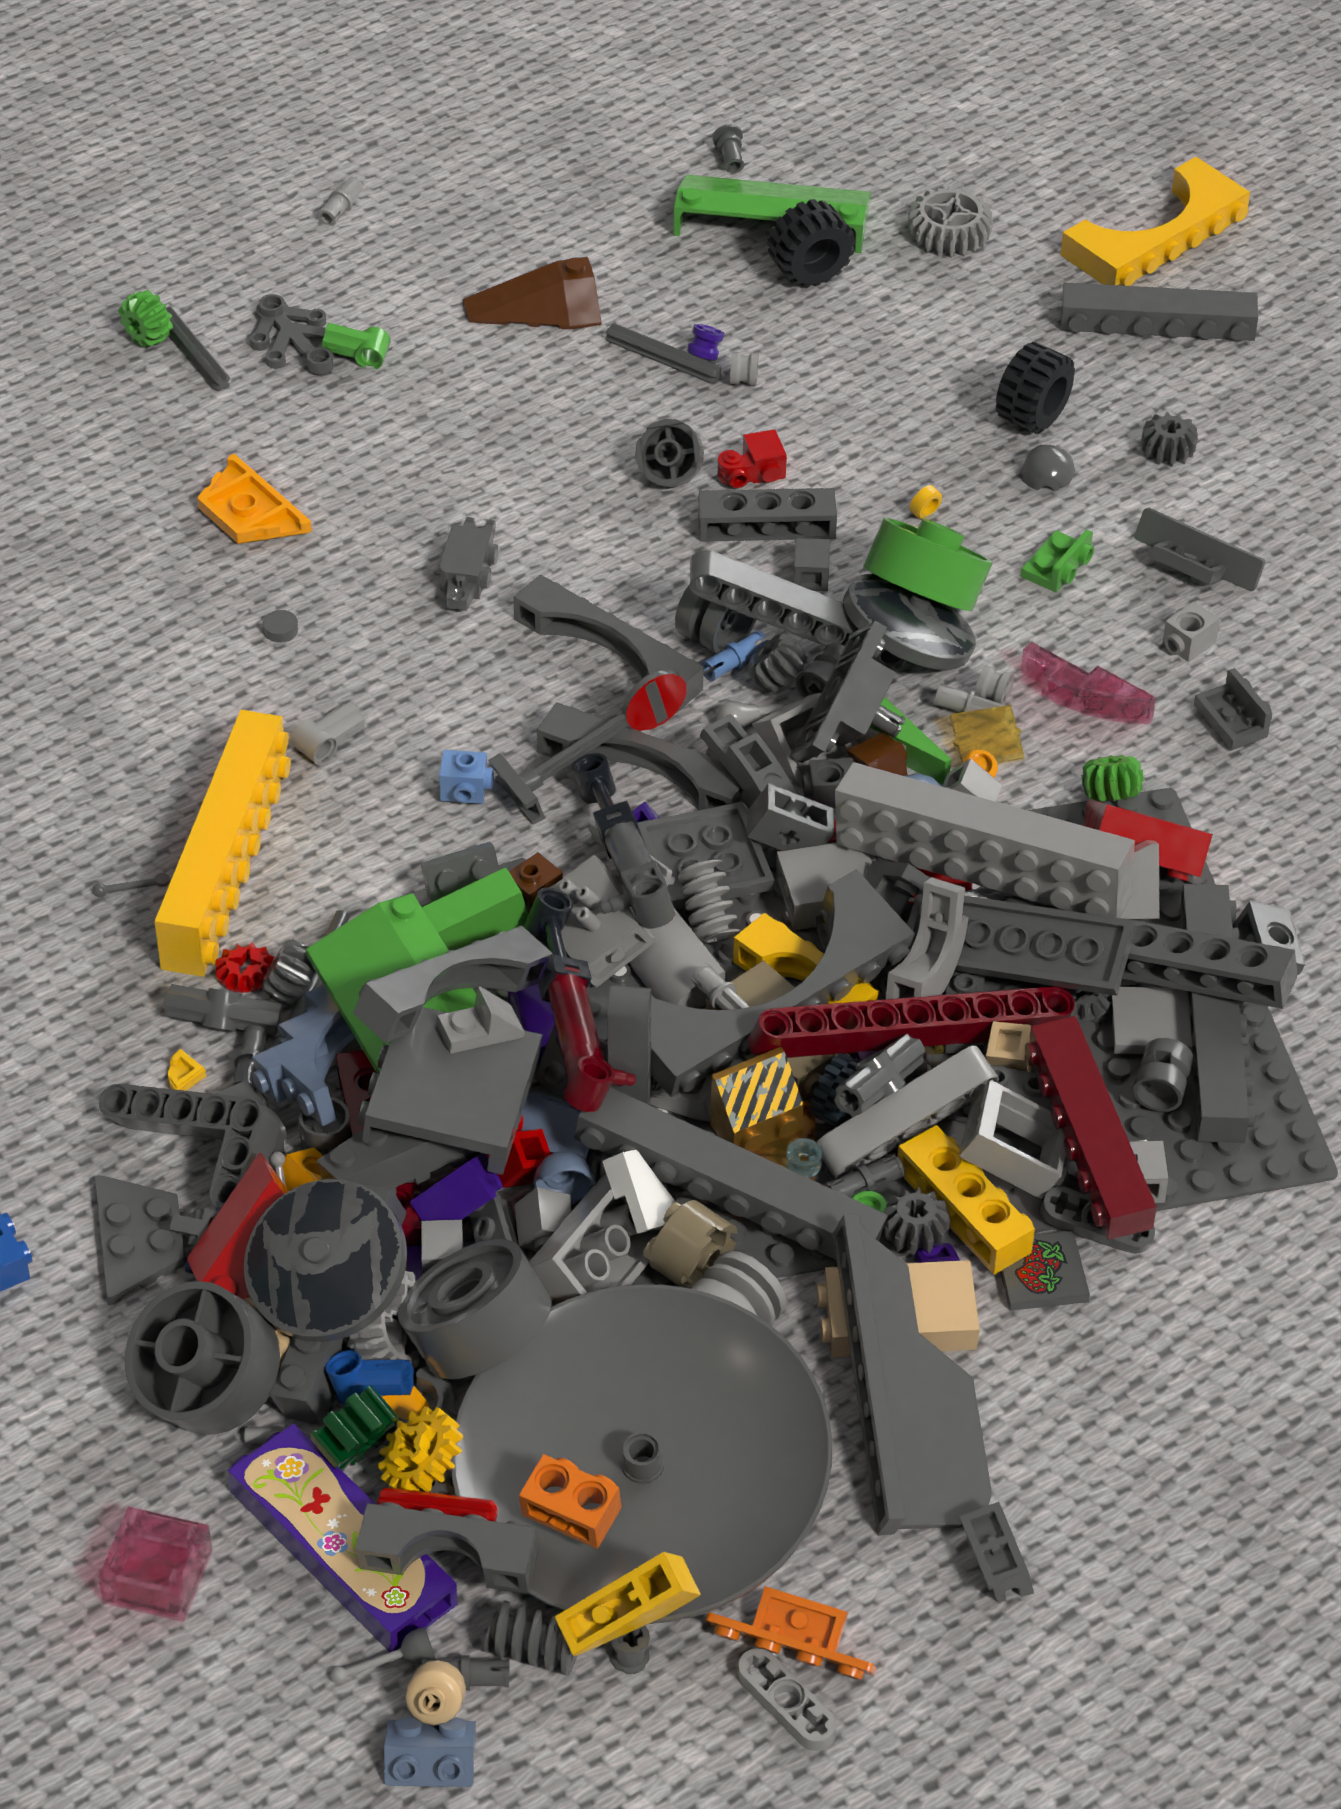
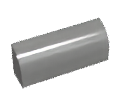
(671, 962)

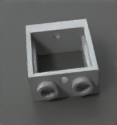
(1025, 1118)

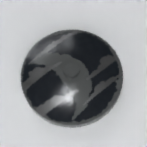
(916, 626)
(325, 1260)

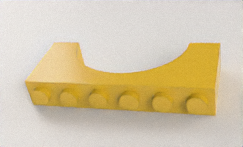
(1123, 256)

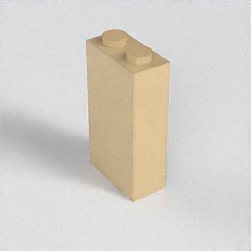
(942, 1304)

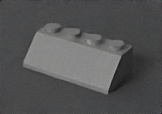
(592, 1247)

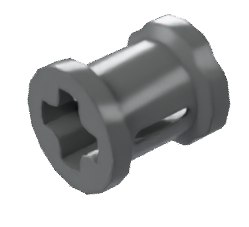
(631, 1651)

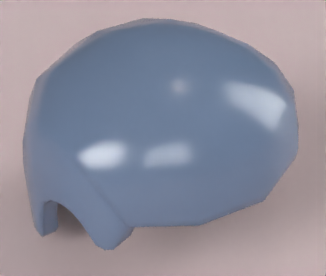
(565, 1174)

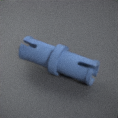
(733, 656)

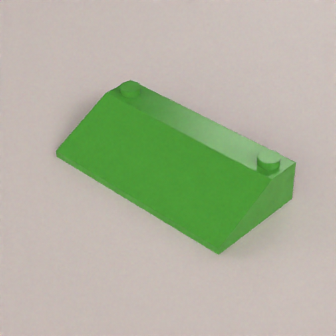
(765, 201)
(373, 946)

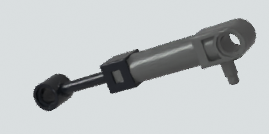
(623, 843)

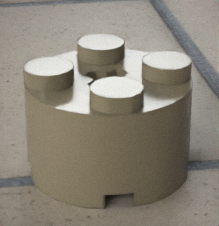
(689, 1242)

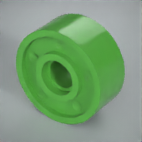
(928, 562)

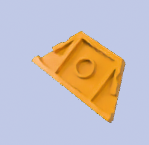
(249, 506)

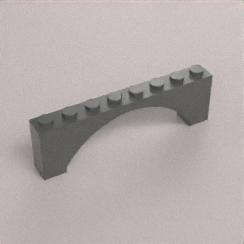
(860, 943)

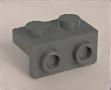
(1235, 711)

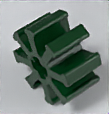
(355, 1428)

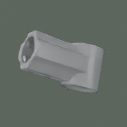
(322, 737)

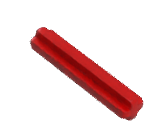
(448, 1504)

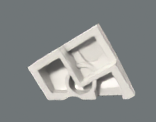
(644, 1192)

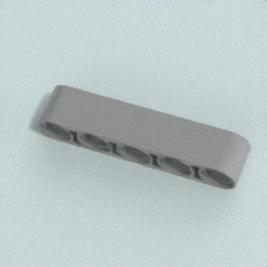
(906, 1112)

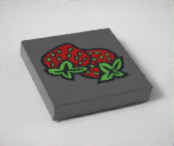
(1047, 1275)

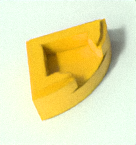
(184, 1071)

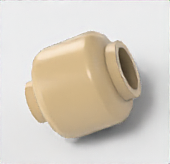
(435, 1692)

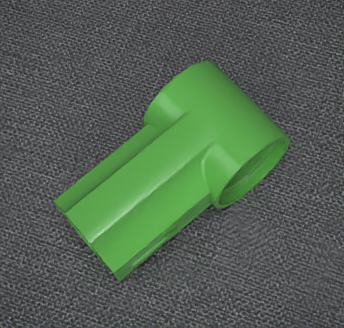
(366, 346)

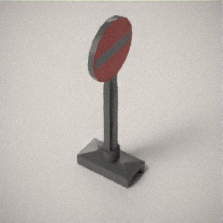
(645, 708)

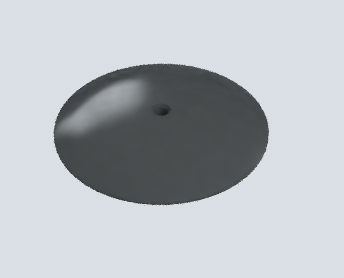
(666, 1376)

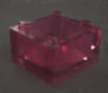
(155, 1564)

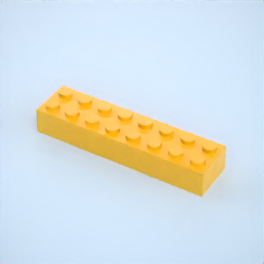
(222, 843)

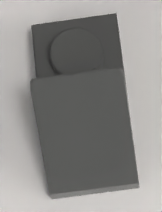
(896, 882)

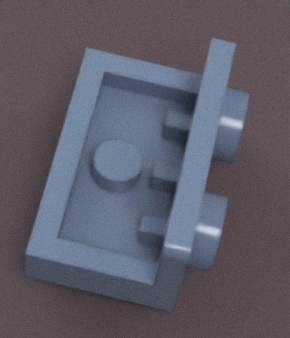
(429, 1753)

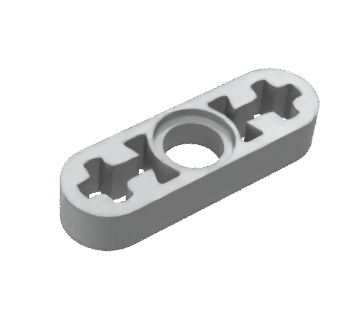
(785, 1681)

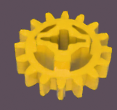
(420, 1450)

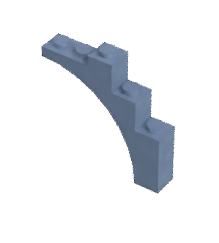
(303, 1057)

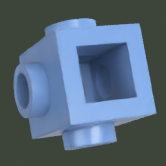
(465, 776)

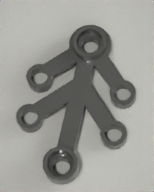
(275, 310)

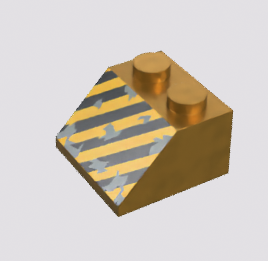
(756, 1101)

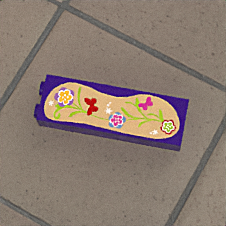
(319, 1519)

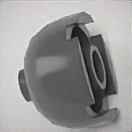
(669, 453)

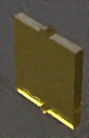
(990, 731)

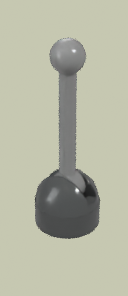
(413, 1648)

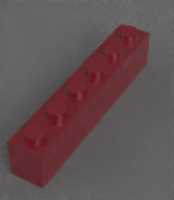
(1090, 1128)

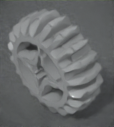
(950, 221)
(385, 1336)

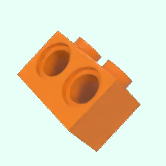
(564, 1508)

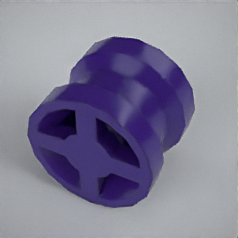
(705, 341)

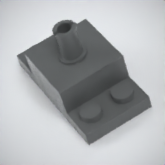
(851, 698)

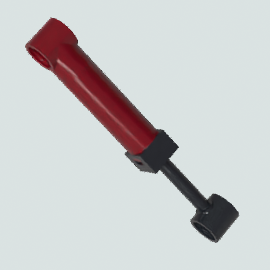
(565, 987)

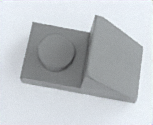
(480, 1026)

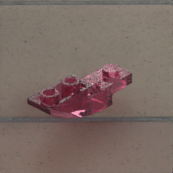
(1092, 693)

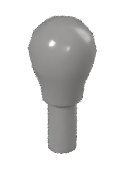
(746, 713)

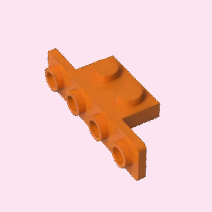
(799, 1626)

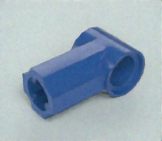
(352, 1375)

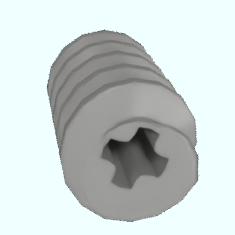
(706, 901)

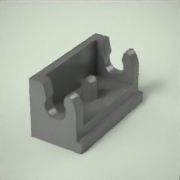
(996, 1551)

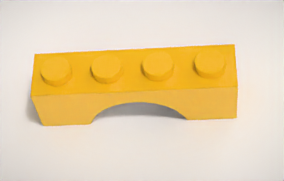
(786, 954)

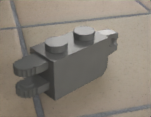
(467, 562)

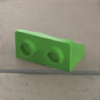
(1058, 560)

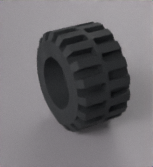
(811, 243)
(1035, 387)

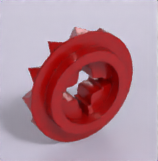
(252, 978)

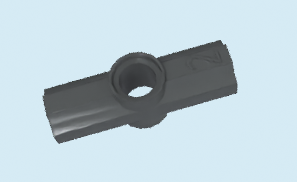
(879, 1075)

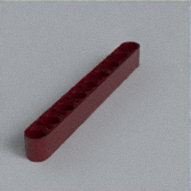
(877, 1023)

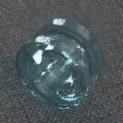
(807, 1148)

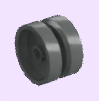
(710, 622)

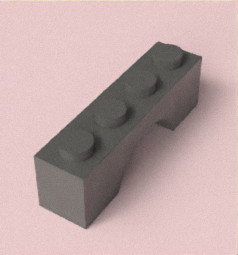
(398, 1536)

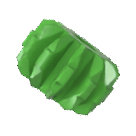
(145, 318)
(1112, 778)

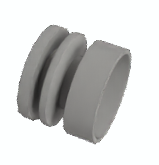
(745, 1283)

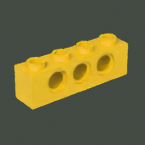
(976, 1208)

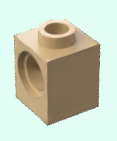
(1007, 1045)

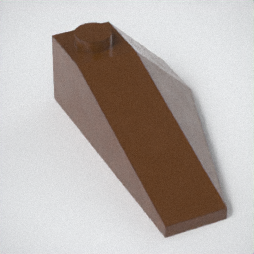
(551, 295)

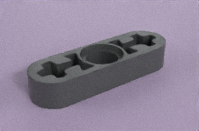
(1066, 1221)

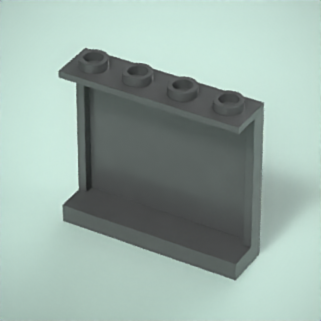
(453, 1098)

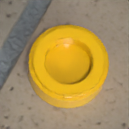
(925, 502)

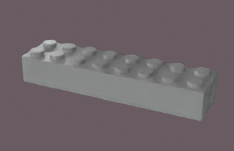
(984, 842)

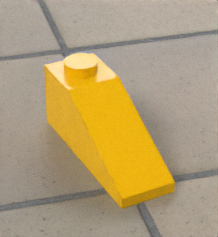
(628, 1603)

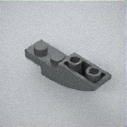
(745, 758)

